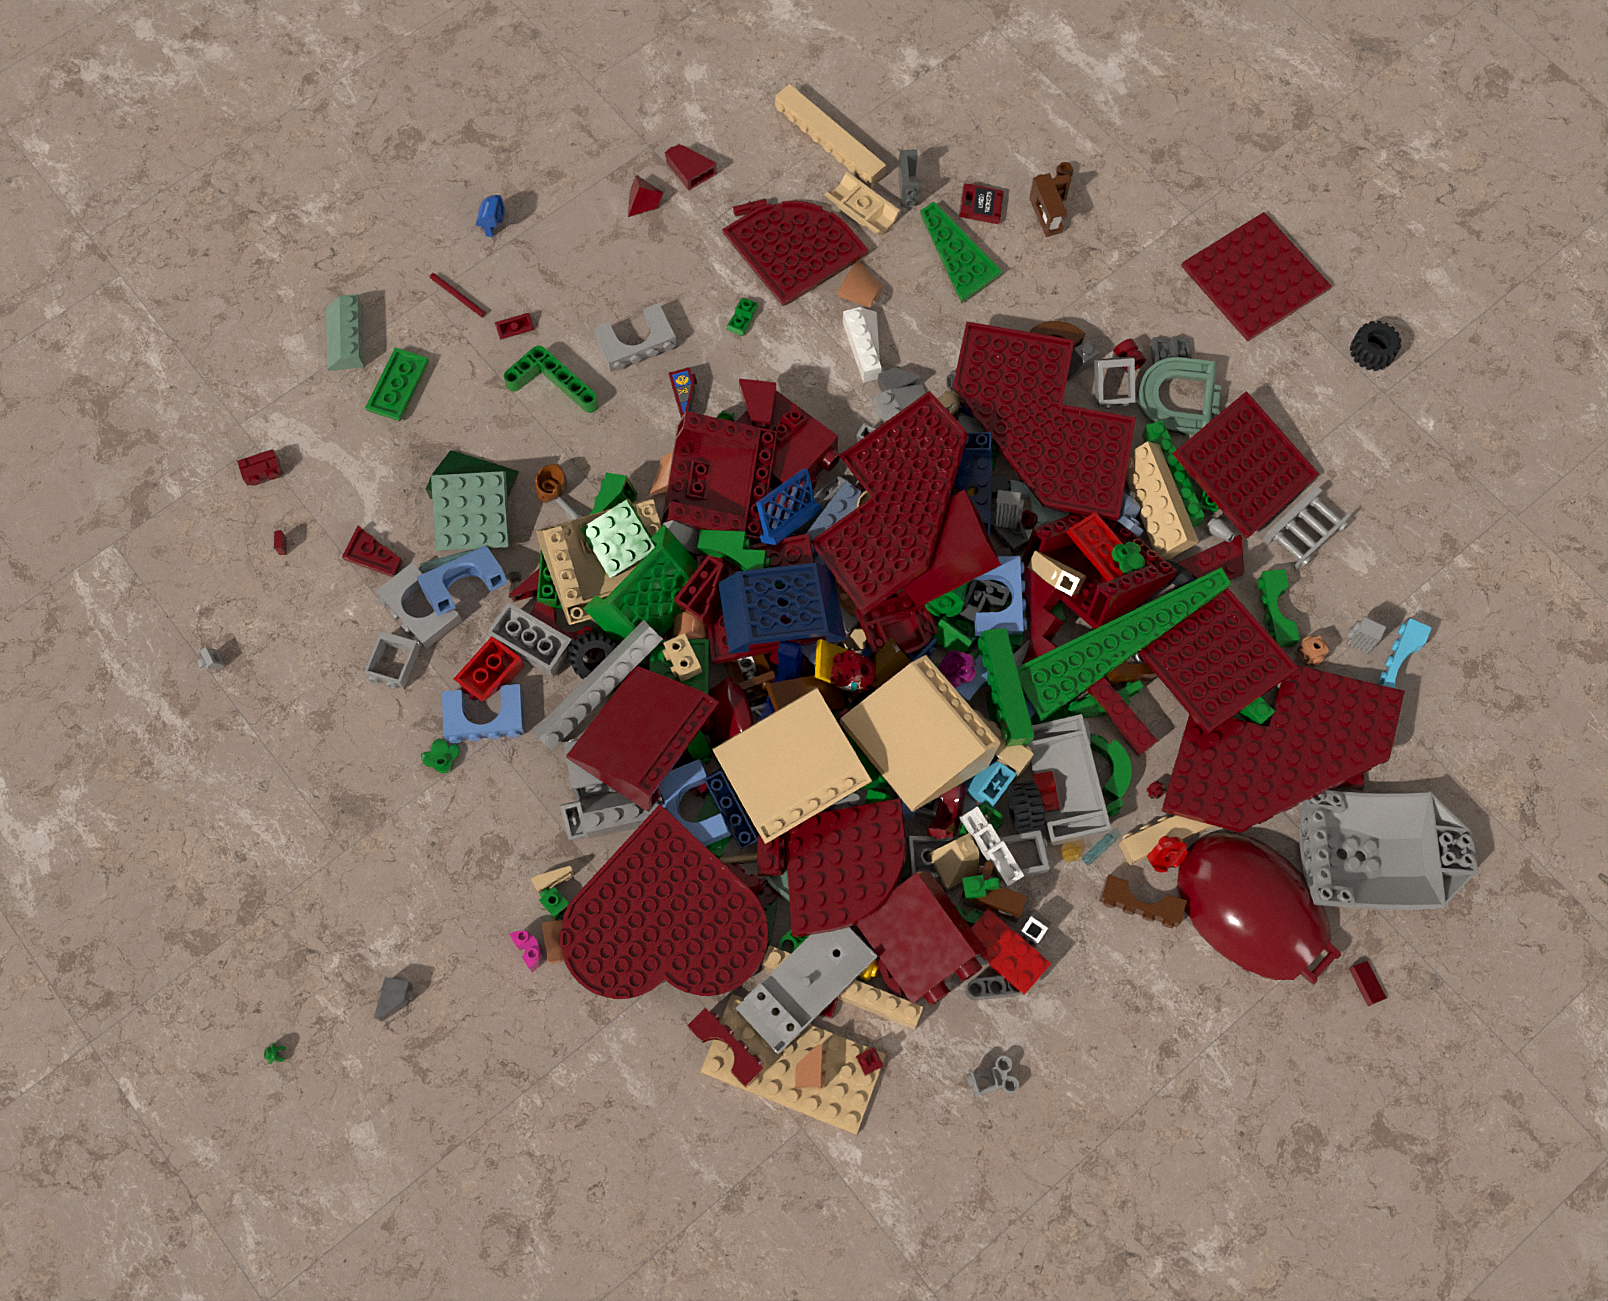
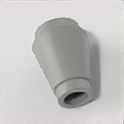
(1220, 529)

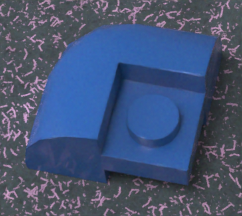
(490, 213)

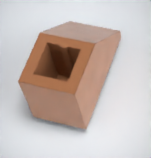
(809, 1070)

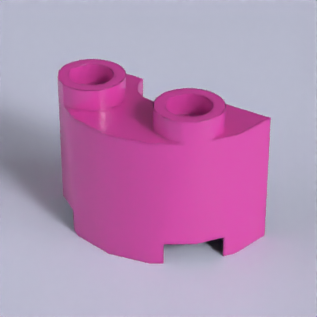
(532, 948)

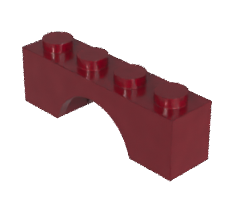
(548, 616)
(707, 1028)

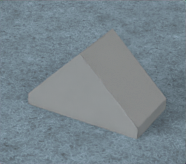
(573, 820)

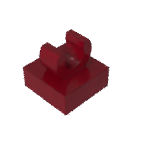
(869, 1061)

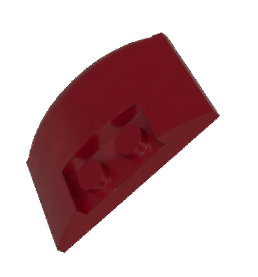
(897, 619)
(733, 712)

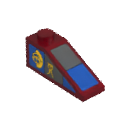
(683, 388)

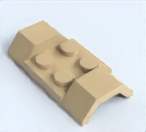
(863, 205)

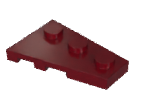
(369, 553)

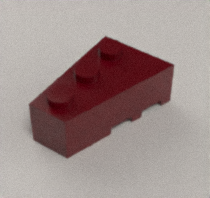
(701, 592)

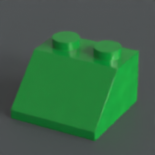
(956, 634)

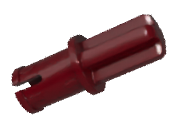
(748, 207)

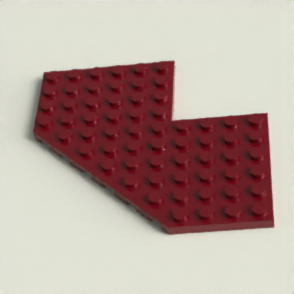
(1062, 452)
(910, 476)
(1316, 740)

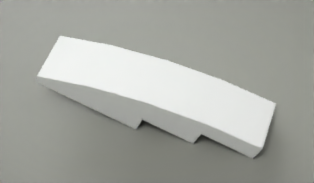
(991, 846)

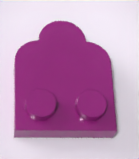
(958, 668)

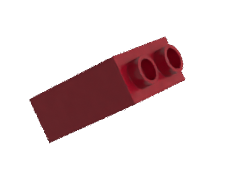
(809, 448)
(959, 555)
(923, 939)

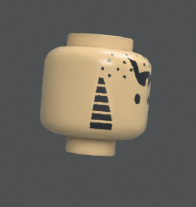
(951, 402)

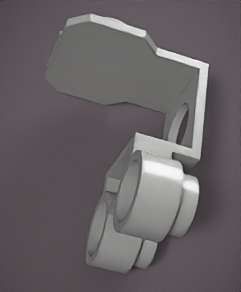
(997, 1078)

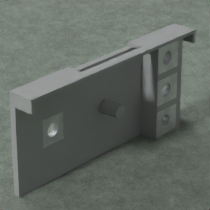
(805, 985)

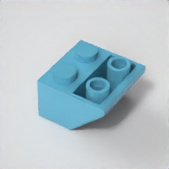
(990, 783)

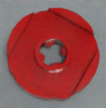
(1167, 853)

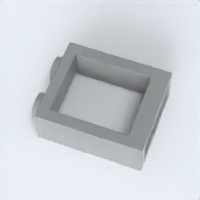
(1099, 364)
(384, 640)
(1041, 845)

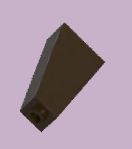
(888, 663)

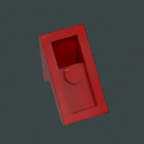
(1047, 788)

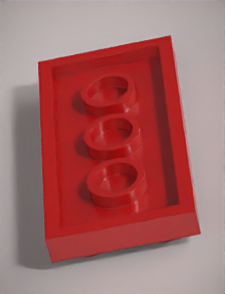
(1097, 542)
(1009, 952)

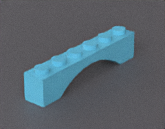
(1411, 639)

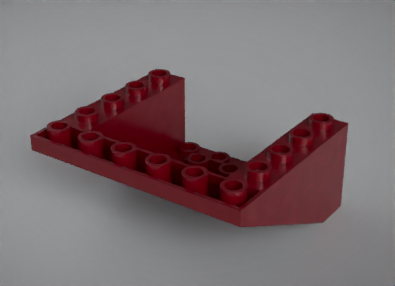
(718, 475)
(1098, 599)
(643, 734)

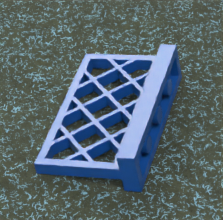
(792, 519)

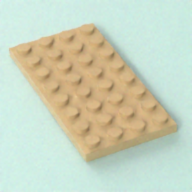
(837, 1103)

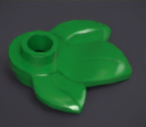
(1128, 557)
(440, 753)

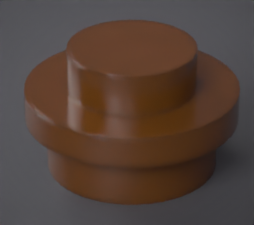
(1064, 168)

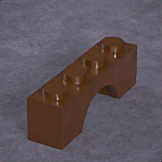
(1117, 894)

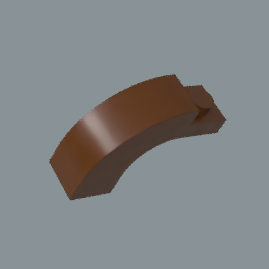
(1061, 330)

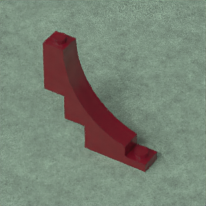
(1044, 624)

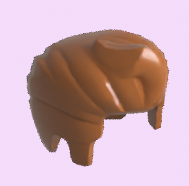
(550, 482)

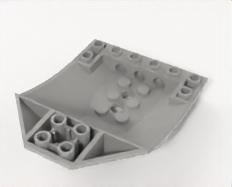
(1411, 847)

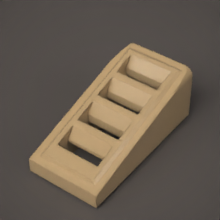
(551, 878)

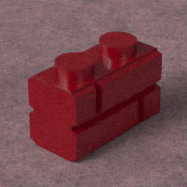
(260, 467)

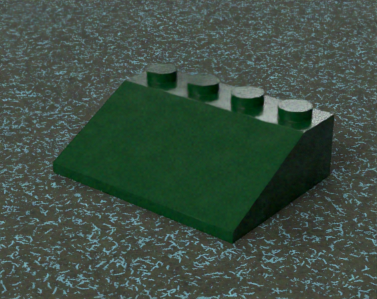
(462, 464)

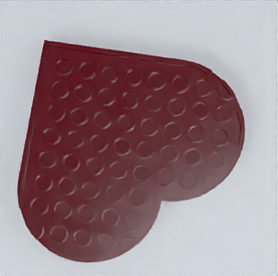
(663, 915)

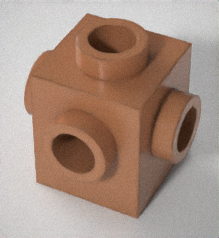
(1313, 650)

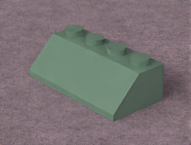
(345, 333)

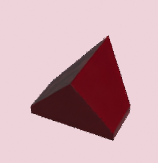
(643, 197)

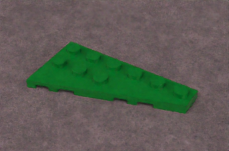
(963, 260)

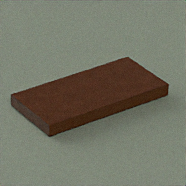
(787, 691)

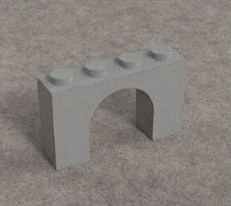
(620, 355)
(395, 596)

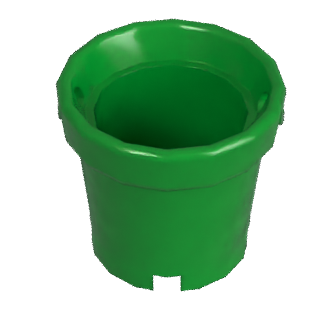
(949, 603)

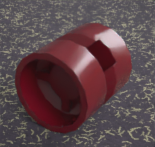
(1129, 349)

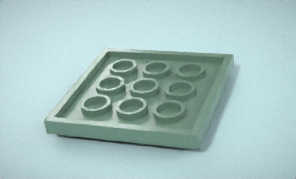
(470, 511)

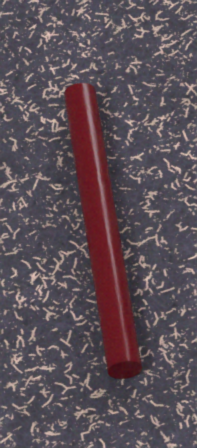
(457, 295)

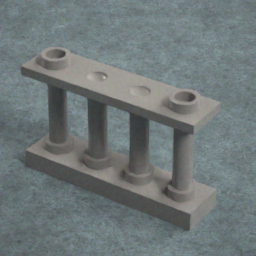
(1301, 511)

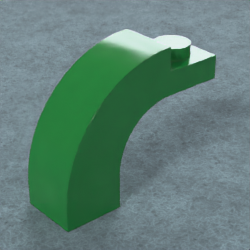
(1119, 764)

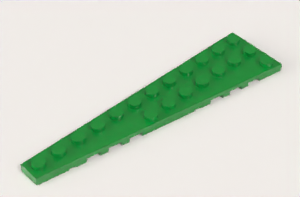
(1077, 665)

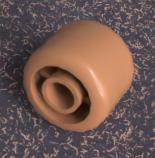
(690, 626)

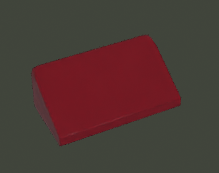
(514, 326)
(1367, 983)

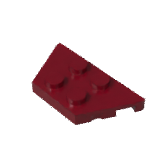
(1224, 555)

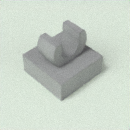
(210, 659)

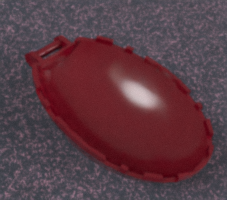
(1254, 907)

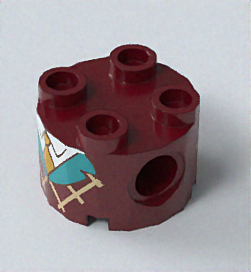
(852, 672)

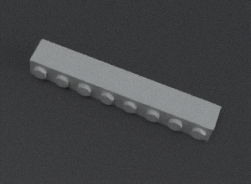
(598, 685)

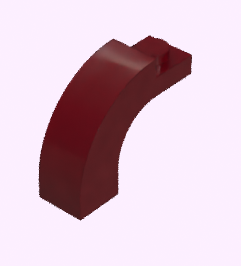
(948, 814)

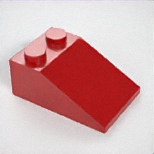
(489, 669)

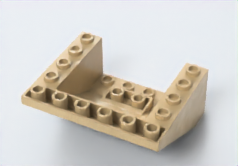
(575, 567)
(921, 734)
(791, 765)

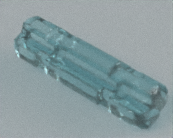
(1098, 849)

